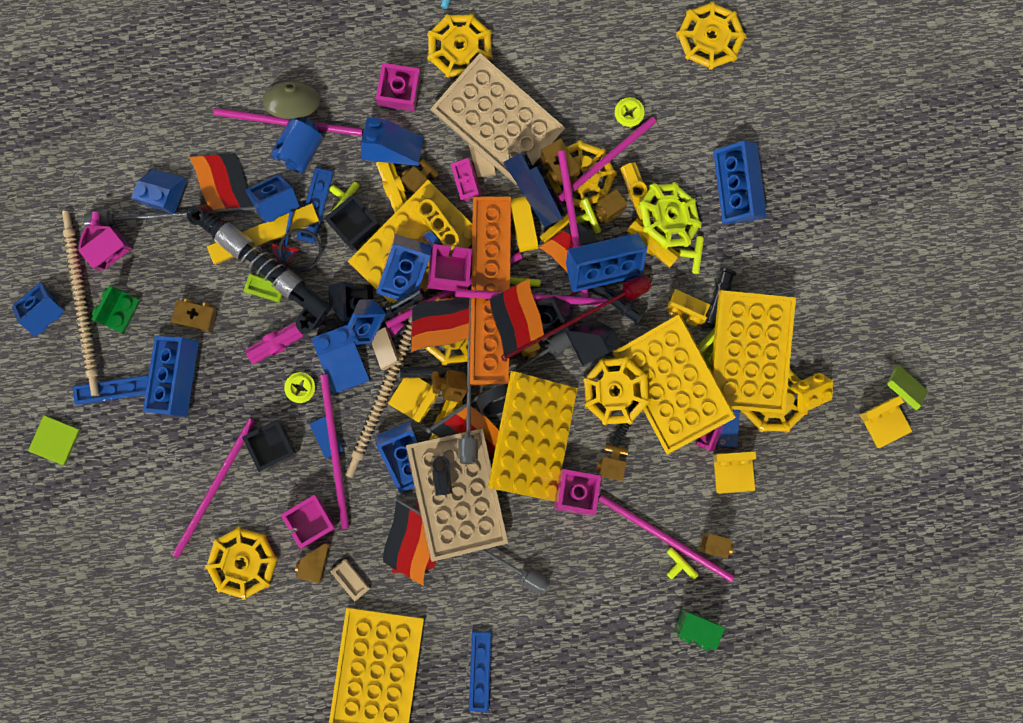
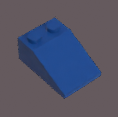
(390, 143)
(404, 267)
(340, 359)
(394, 453)

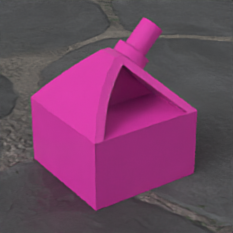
(102, 244)

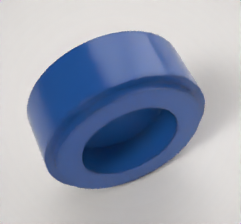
(431, 238)

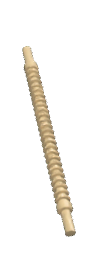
(69, 234)
(358, 454)

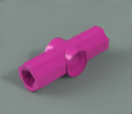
(273, 343)

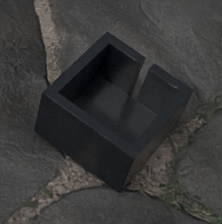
(351, 222)
(270, 447)

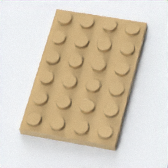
(496, 115)
(467, 517)

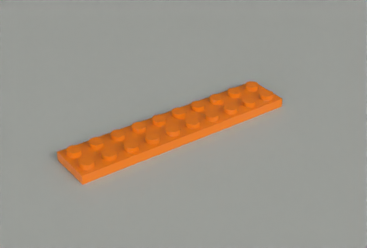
(489, 273)

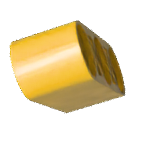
(434, 214)
(523, 224)

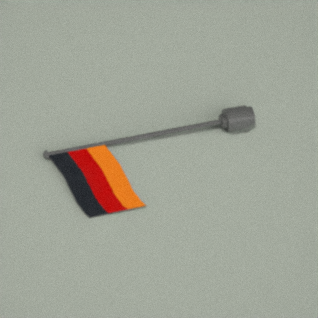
(220, 183)
(444, 324)
(457, 421)
(409, 553)

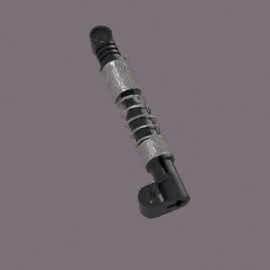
(285, 281)

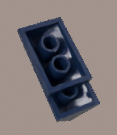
(535, 188)

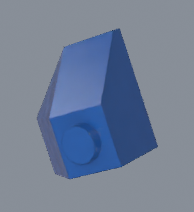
(365, 321)

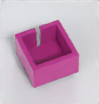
(449, 272)
(310, 520)

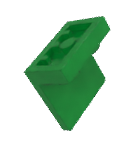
(115, 309)

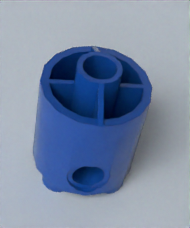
(297, 144)

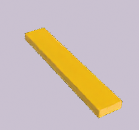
(269, 231)

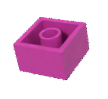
(398, 87)
(577, 492)

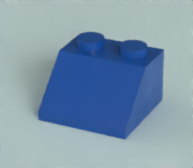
(159, 190)
(272, 198)
(37, 309)

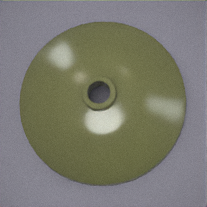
(291, 100)

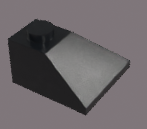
(345, 296)
(555, 313)
(593, 341)

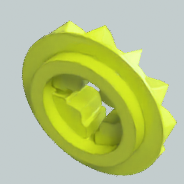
(630, 104)
(297, 379)

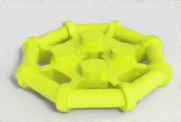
(661, 219)

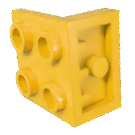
(688, 307)
(413, 398)
(886, 422)
(734, 472)

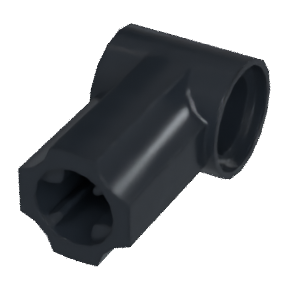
(441, 478)

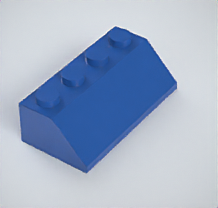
(739, 182)
(605, 262)
(171, 376)

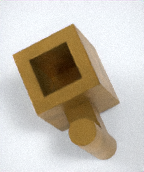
(414, 179)
(452, 385)
(612, 467)

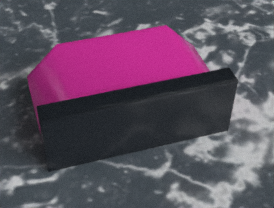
(397, 329)

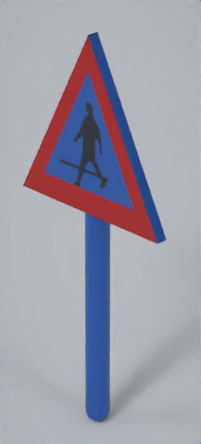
(287, 252)

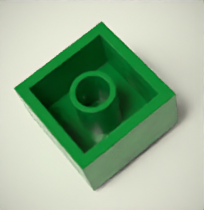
(699, 629)

